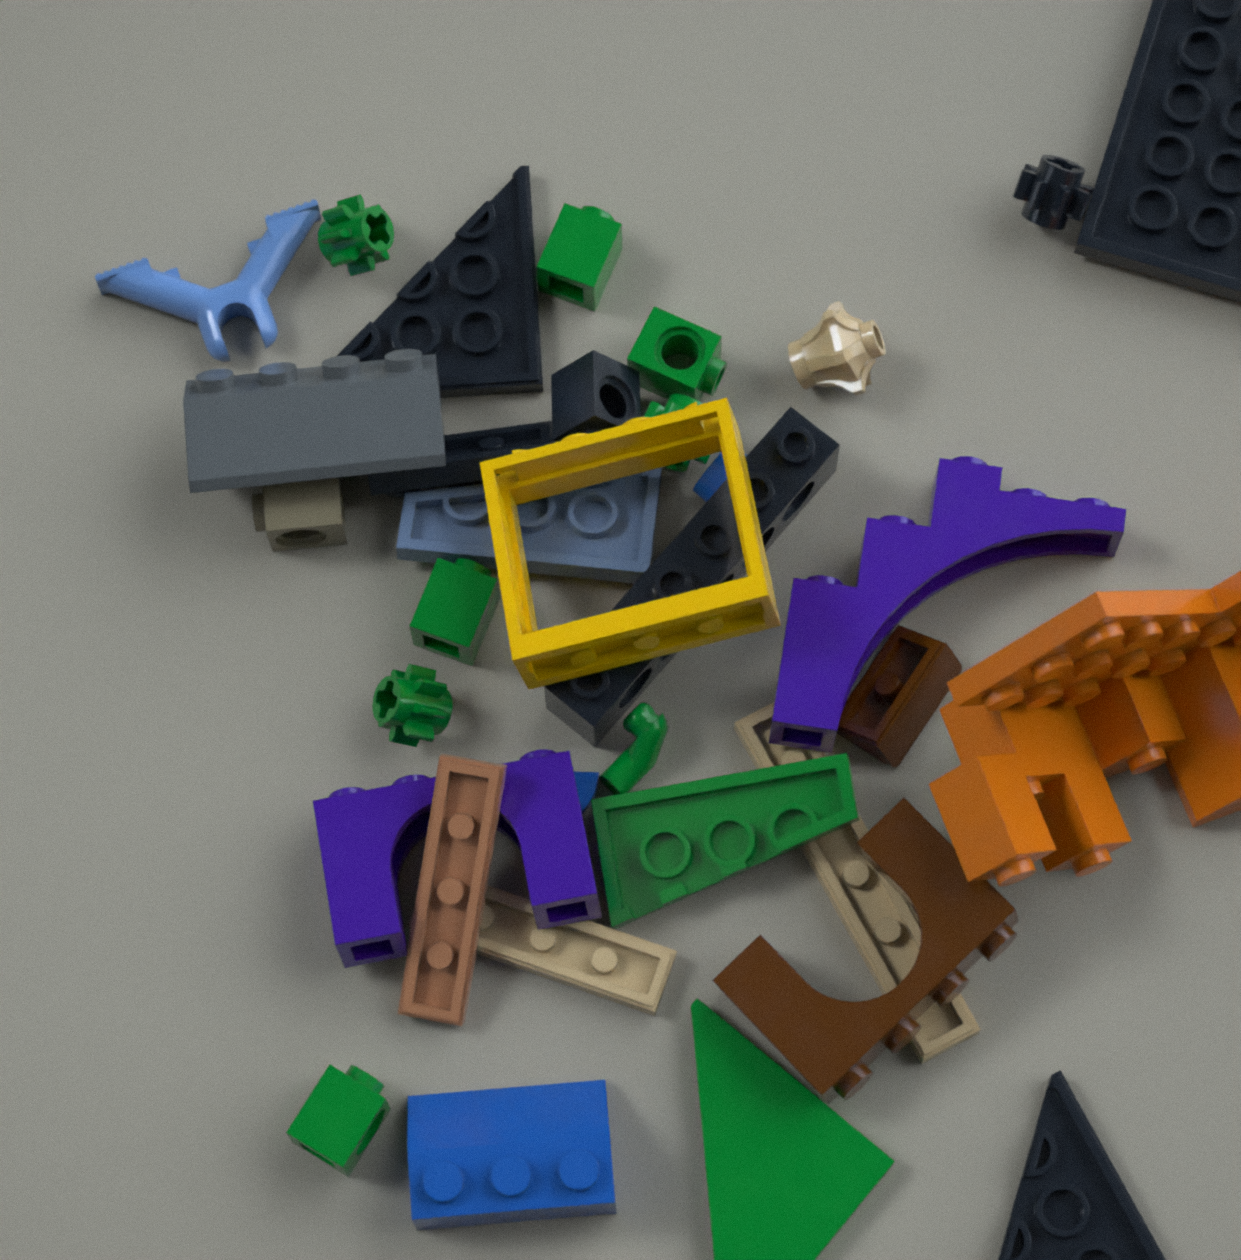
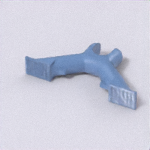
(215, 306)

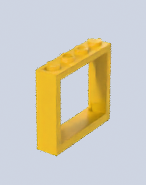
(645, 628)

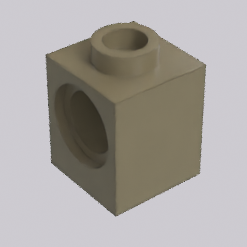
(301, 514)

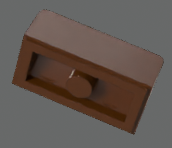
(898, 695)

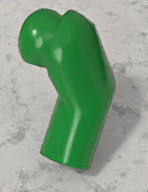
(641, 754)

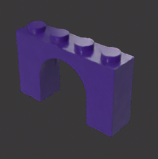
(373, 830)

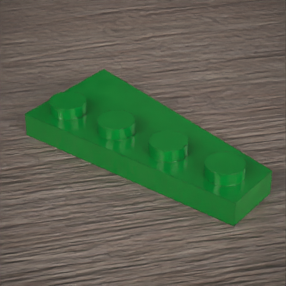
(703, 831)

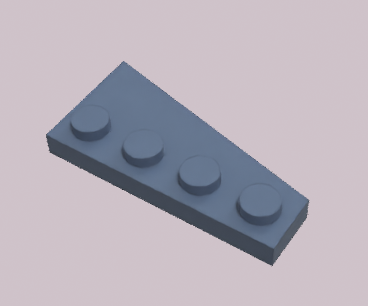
(580, 533)

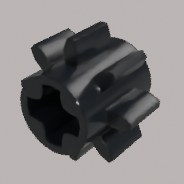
(1053, 192)

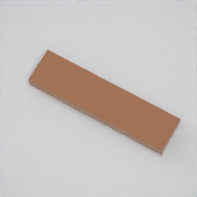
(452, 889)

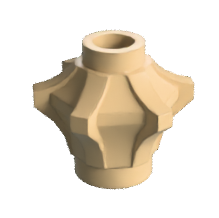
(837, 352)

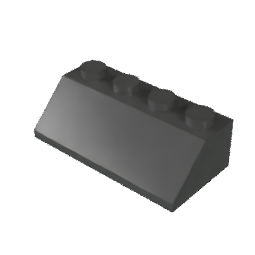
(313, 421)

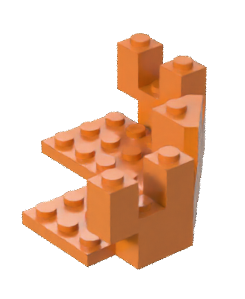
(1083, 699)

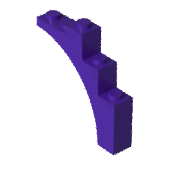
(903, 564)

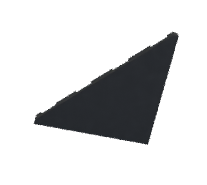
(472, 304)
(1071, 1194)

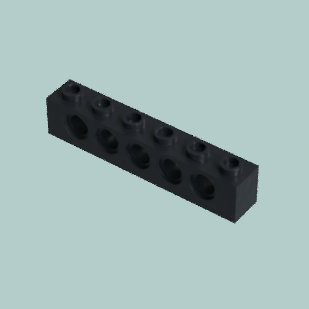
(784, 476)

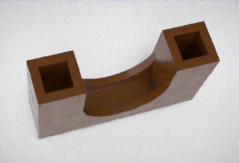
(838, 1039)

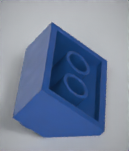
(510, 1155)

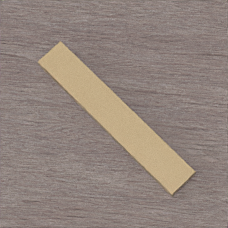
(868, 906)

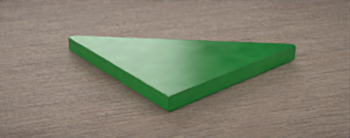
(774, 1154)

